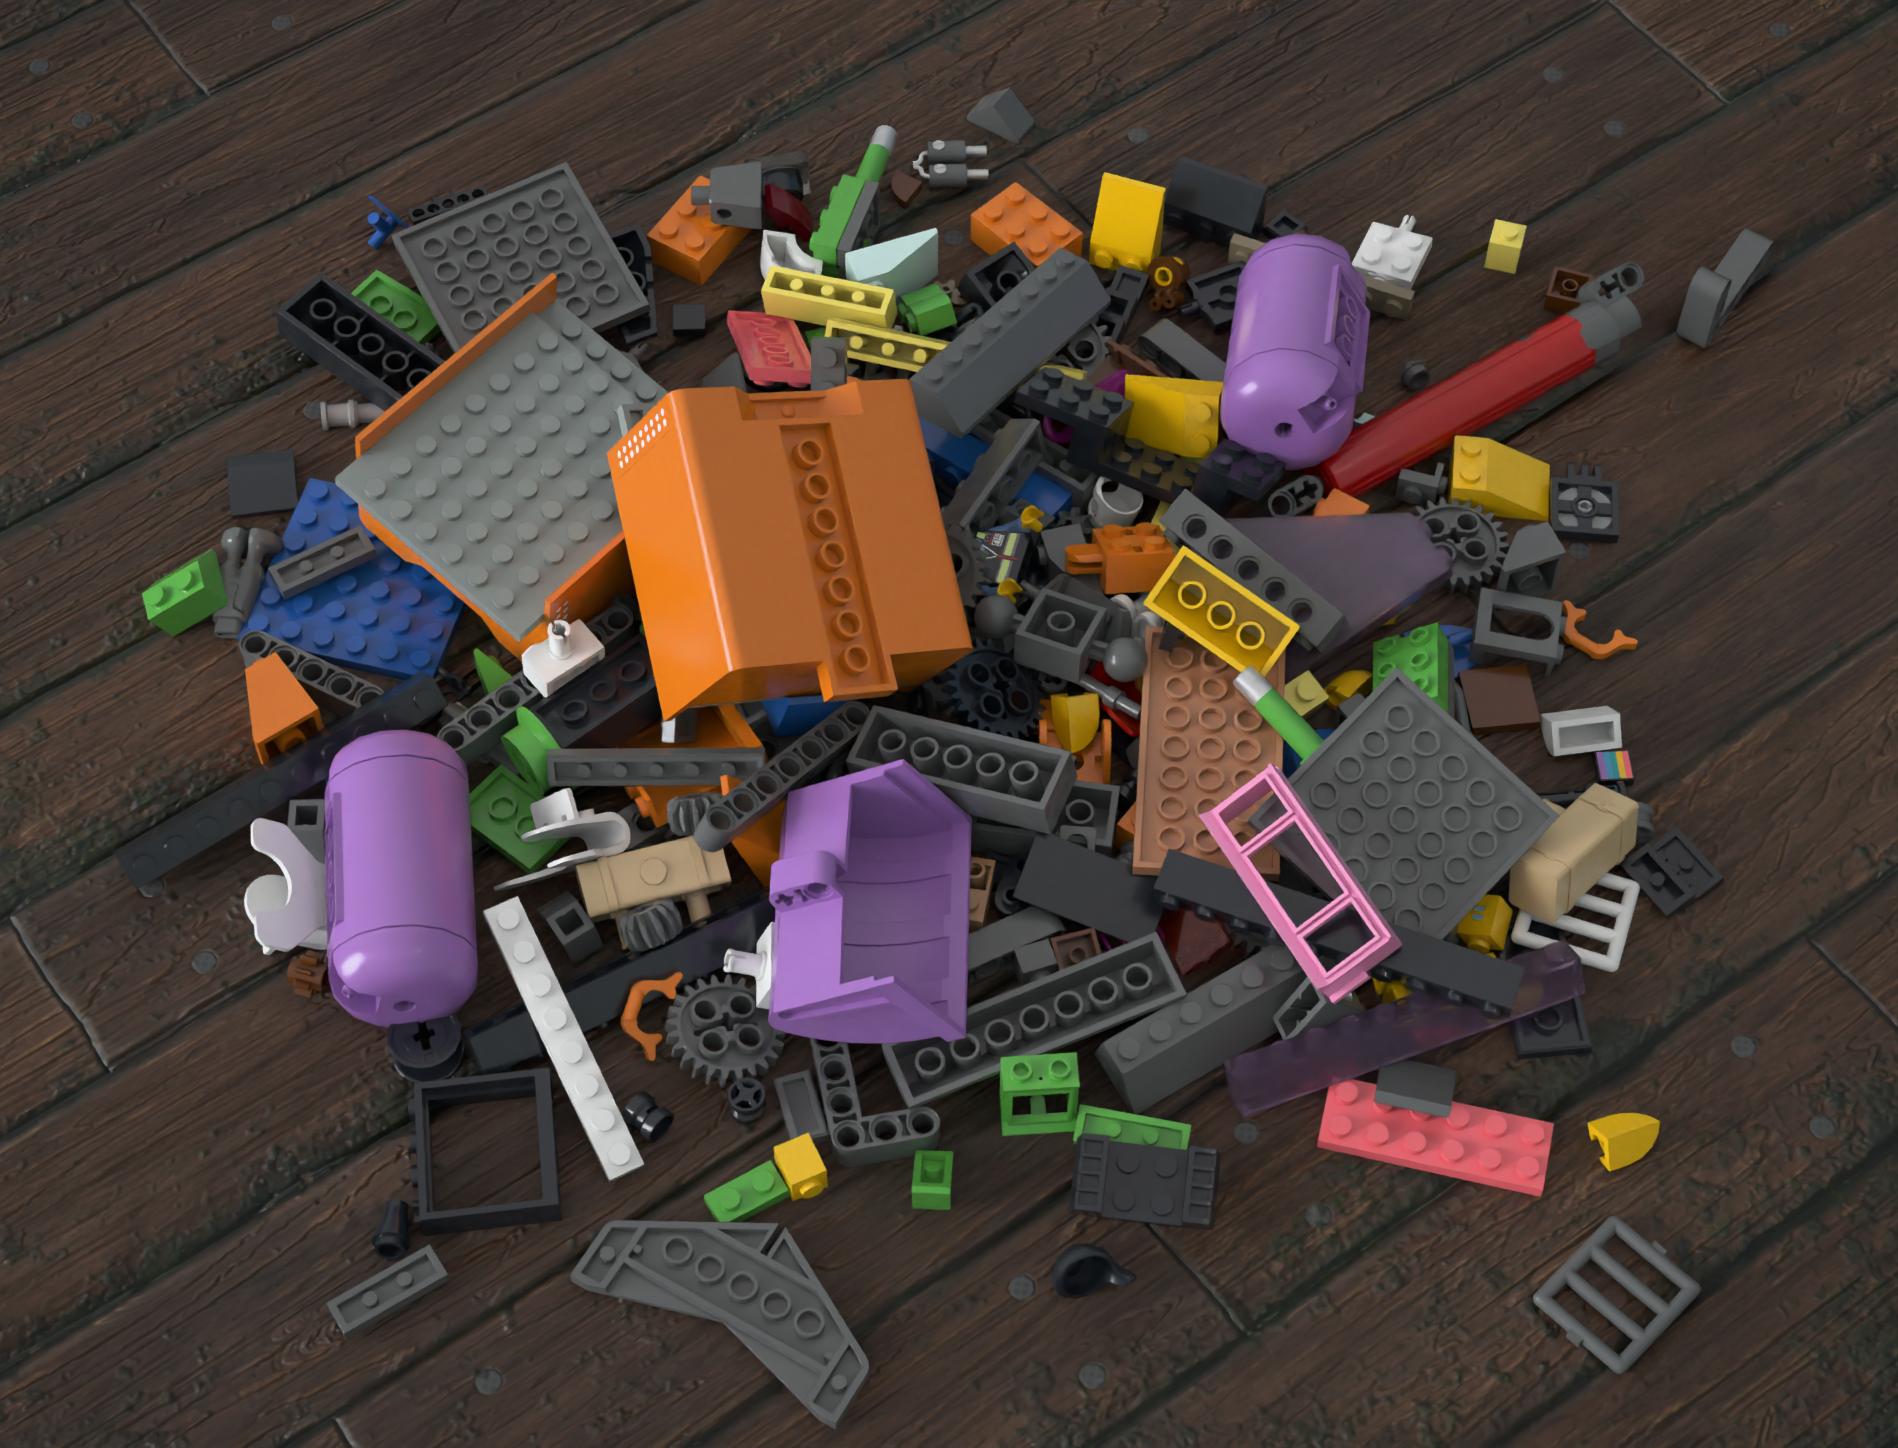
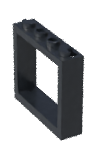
(479, 1090)

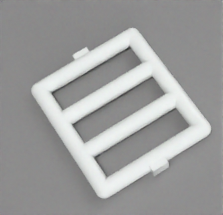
(1615, 938)

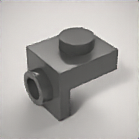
(1421, 487)

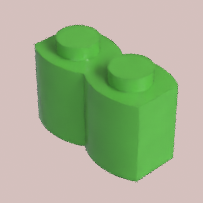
(926, 310)

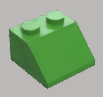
(186, 594)

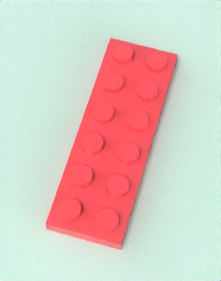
(770, 348)
(1468, 1145)

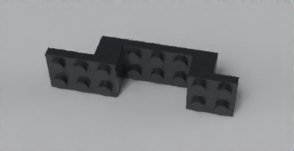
(1102, 447)

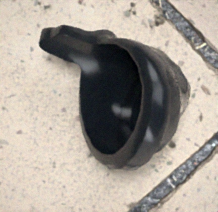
(1085, 1269)

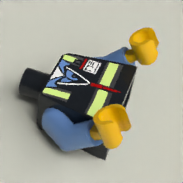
(1009, 553)

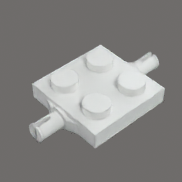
(1393, 253)

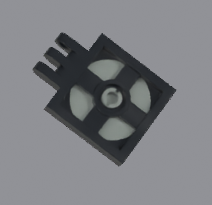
(1584, 506)

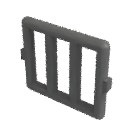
(1642, 1338)

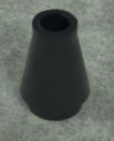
(392, 1234)

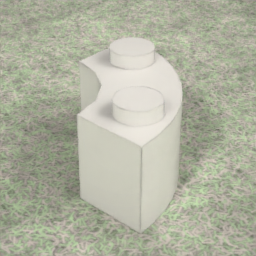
(782, 251)

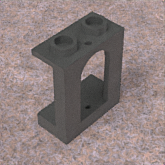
(1484, 640)

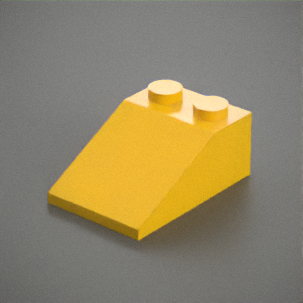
(1127, 224)
(1175, 414)
(1498, 479)

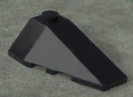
(637, 255)
(990, 278)

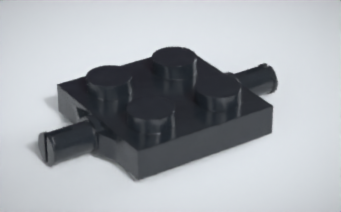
(1214, 296)

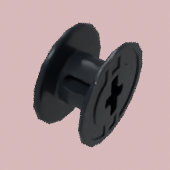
(427, 1065)

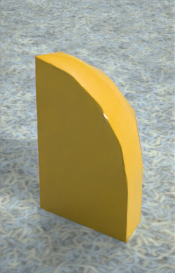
(1347, 686)
(1075, 719)
(1624, 1137)

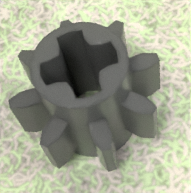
(1075, 518)

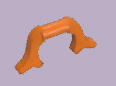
(1596, 651)
(634, 1003)

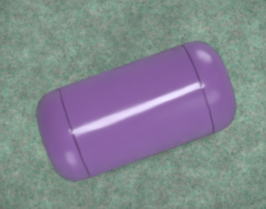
(1296, 351)
(399, 879)

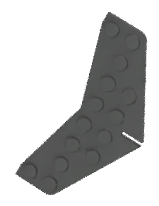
(725, 1277)

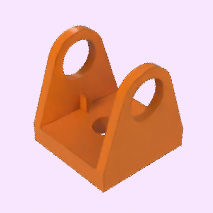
(1094, 757)

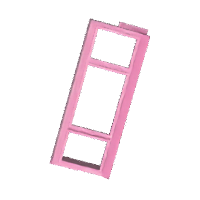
(1351, 971)

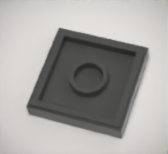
(1416, 1087)

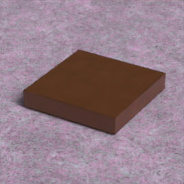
(1499, 699)

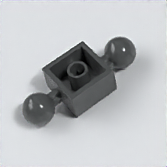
(1060, 636)

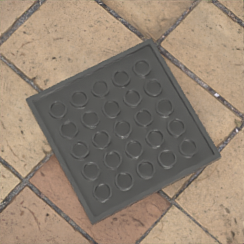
(504, 244)
(1410, 810)

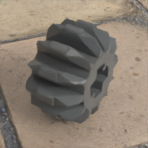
(688, 810)
(650, 924)

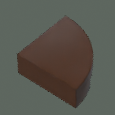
(904, 188)

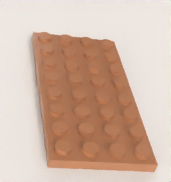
(1196, 752)

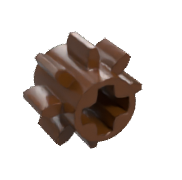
(308, 973)

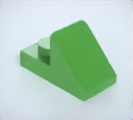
(932, 1180)

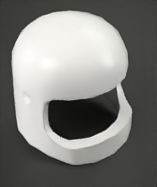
(1114, 507)

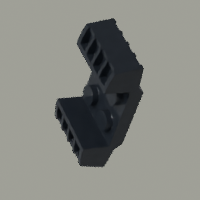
(1145, 1183)

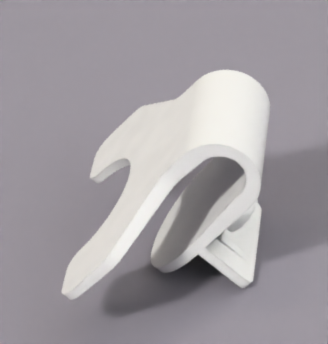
(603, 833)
(291, 907)

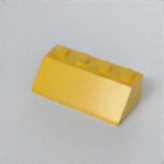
(1220, 613)

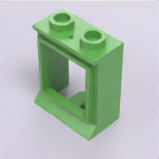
(1022, 1078)

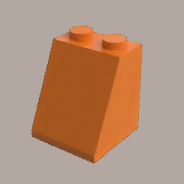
(278, 708)

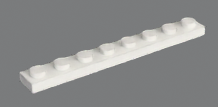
(563, 1039)

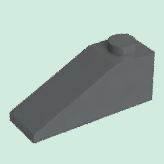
(1052, 553)

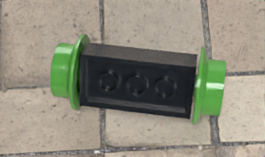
(588, 712)

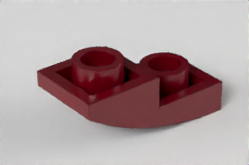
(788, 211)

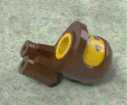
(1167, 277)

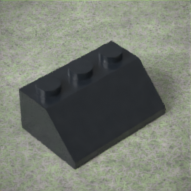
(1214, 203)

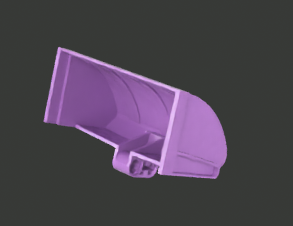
(871, 910)

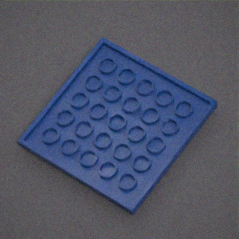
(371, 618)

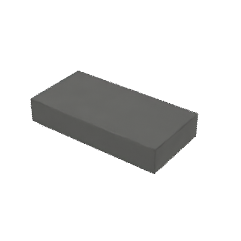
(801, 1106)

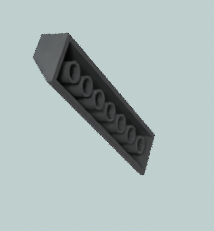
(1009, 343)
(1038, 1019)
(1202, 1029)

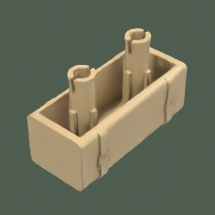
(1574, 852)
(661, 871)

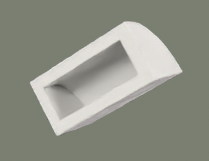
(1581, 730)

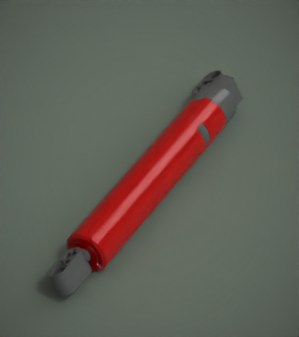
(1473, 396)

